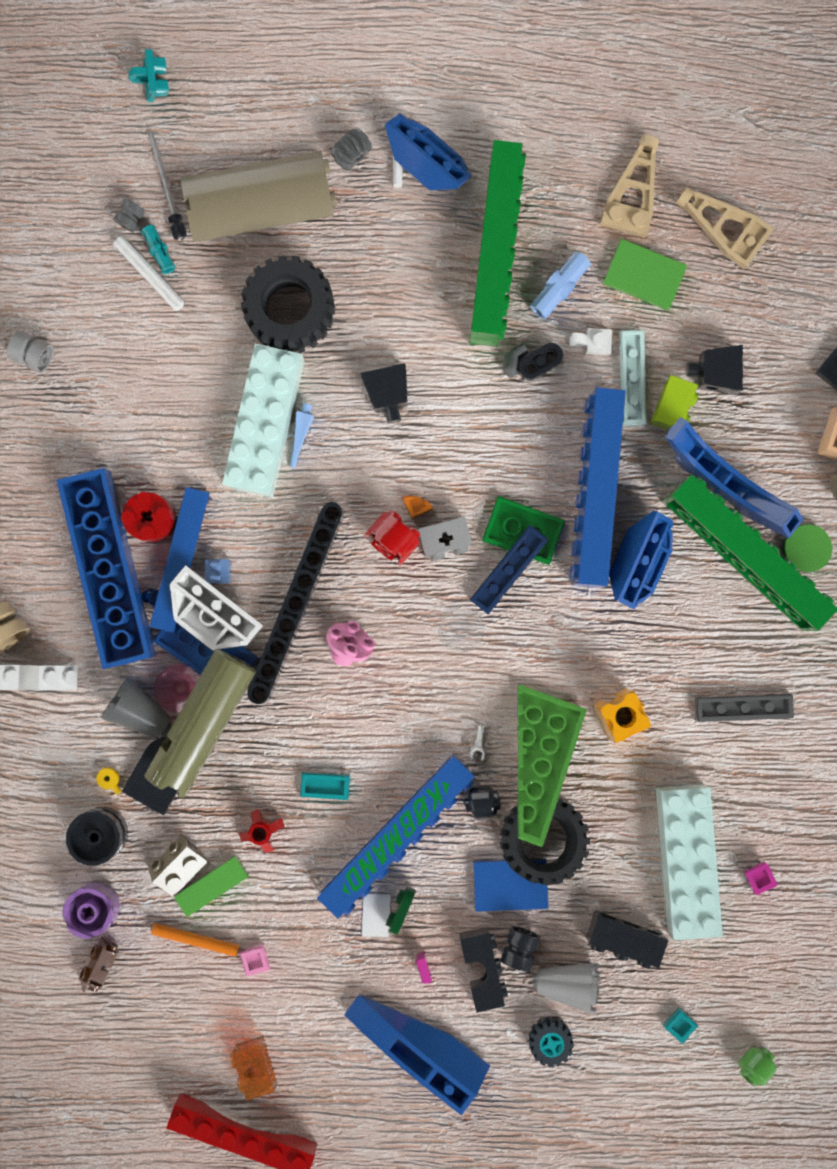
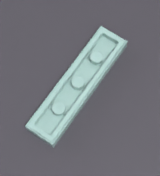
(633, 376)

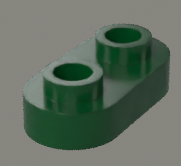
(404, 902)

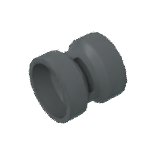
(129, 215)

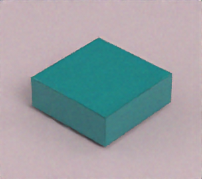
(680, 1025)

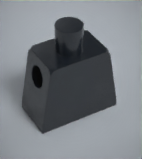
(719, 370)
(387, 390)

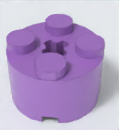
(78, 913)

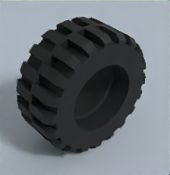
(284, 274)

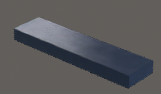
(509, 569)

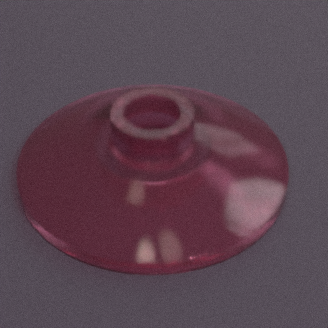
(166, 685)

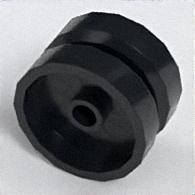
(83, 839)

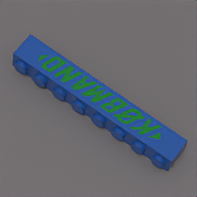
(395, 836)

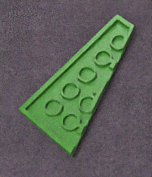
(544, 750)

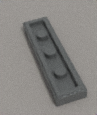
(744, 707)

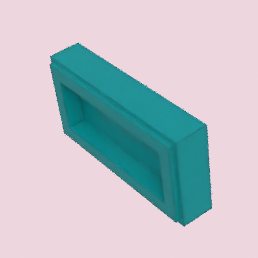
(325, 786)

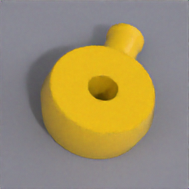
(112, 783)

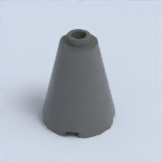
(137, 711)

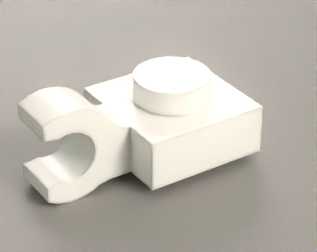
(596, 341)

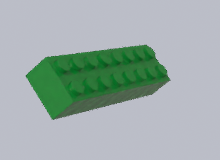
(498, 243)
(750, 554)

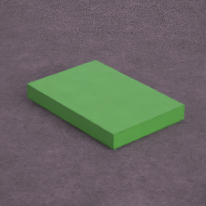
(644, 274)

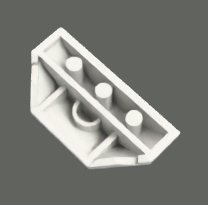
(209, 613)

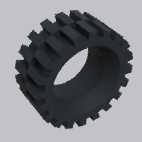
(560, 868)

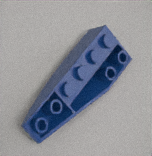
(423, 1051)

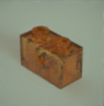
(253, 1053)

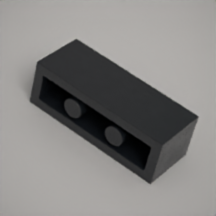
(626, 940)

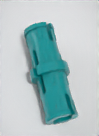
(158, 249)

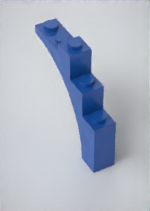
(752, 501)

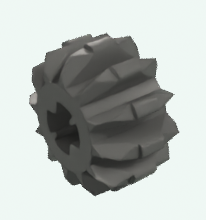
(351, 148)

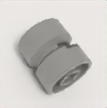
(25, 349)

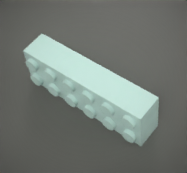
(263, 421)
(689, 862)

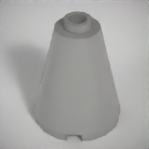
(570, 985)

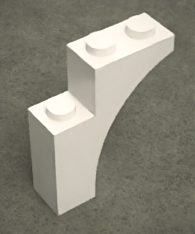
(38, 677)

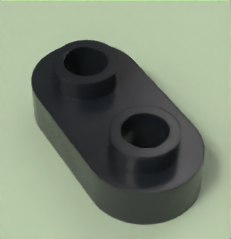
(539, 361)

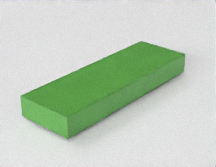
(211, 886)

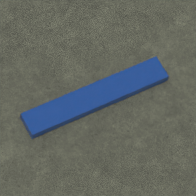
(180, 554)

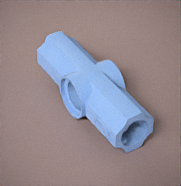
(560, 285)

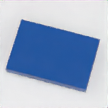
(503, 889)

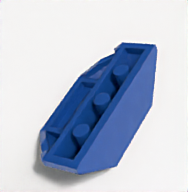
(425, 155)
(641, 559)

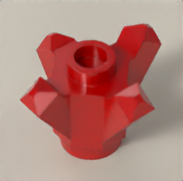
(261, 831)

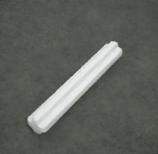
(148, 273)

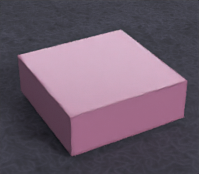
(255, 960)

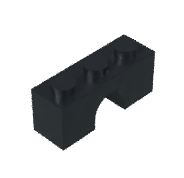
(486, 991)

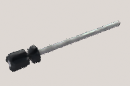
(178, 229)

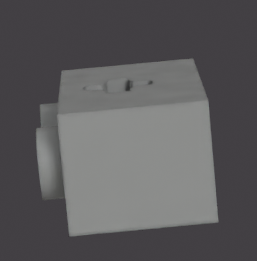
(454, 528)

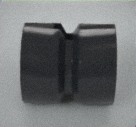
(518, 953)

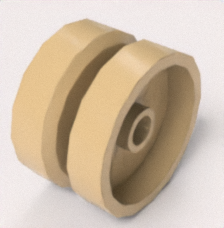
(11, 629)

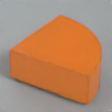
(416, 506)

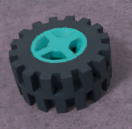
(554, 1050)

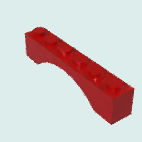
(201, 1122)

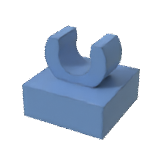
(218, 571)

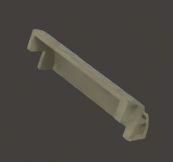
(258, 196)

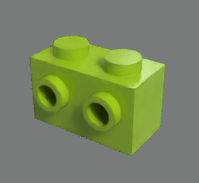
(674, 402)

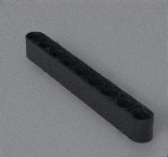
(287, 612)

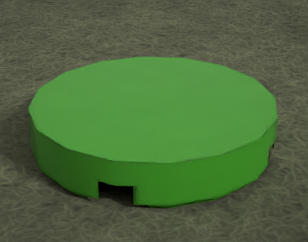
(808, 548)

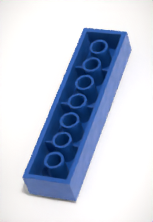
(598, 488)
(106, 568)

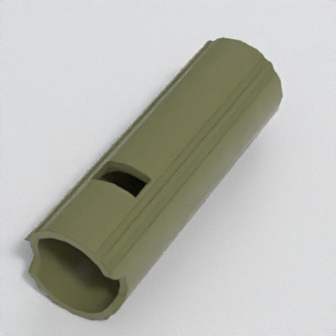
(200, 722)

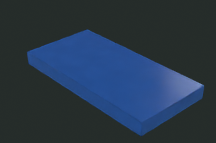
(195, 653)

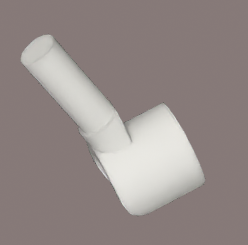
(478, 743)

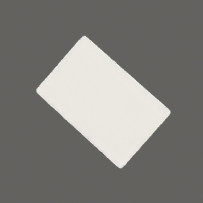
(375, 914)

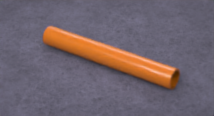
(195, 939)

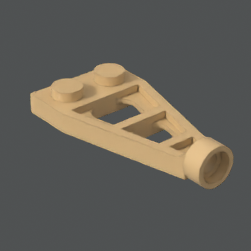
(625, 217)
(747, 244)

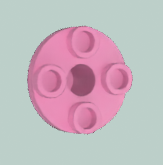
(349, 643)

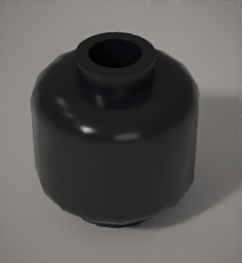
(483, 802)

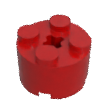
(136, 522)
(393, 537)

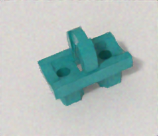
(146, 75)

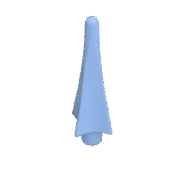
(303, 423)

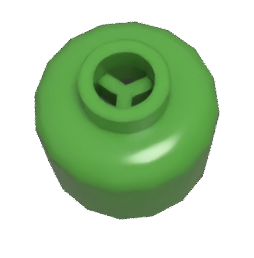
(757, 1066)

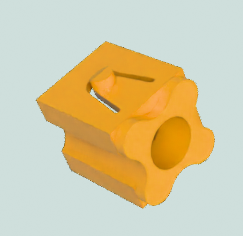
(607, 711)

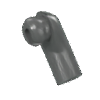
(511, 360)

